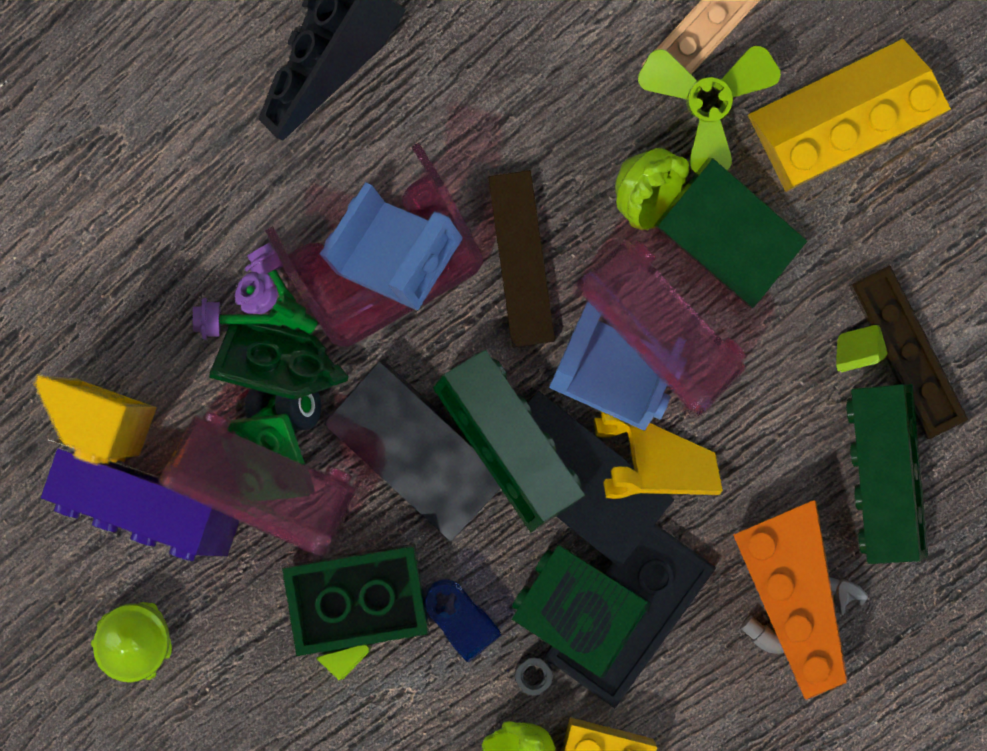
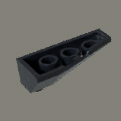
(324, 54)

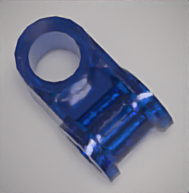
(464, 625)

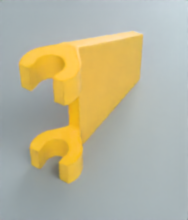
(660, 461)

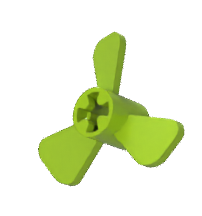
(667, 76)

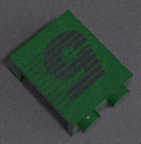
(579, 610)

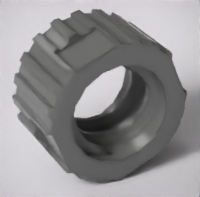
(533, 661)

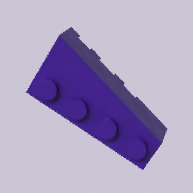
(137, 505)

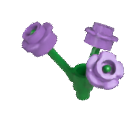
(256, 294)

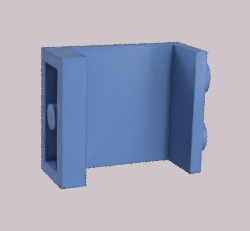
(390, 248)
(609, 374)

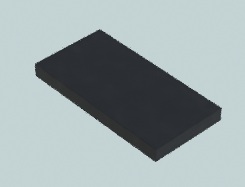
(414, 449)
(607, 524)
(670, 579)

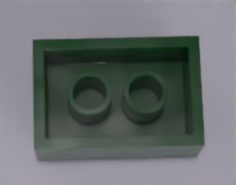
(355, 599)

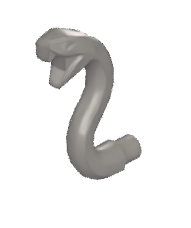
(767, 639)

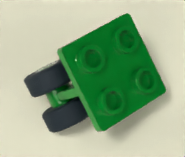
(273, 420)

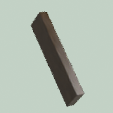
(521, 258)
(909, 351)

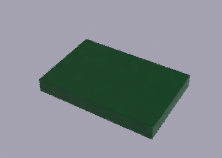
(730, 232)

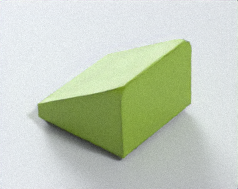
(860, 348)
(342, 661)

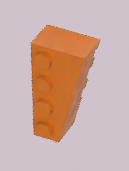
(794, 584)

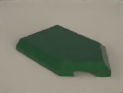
(275, 361)

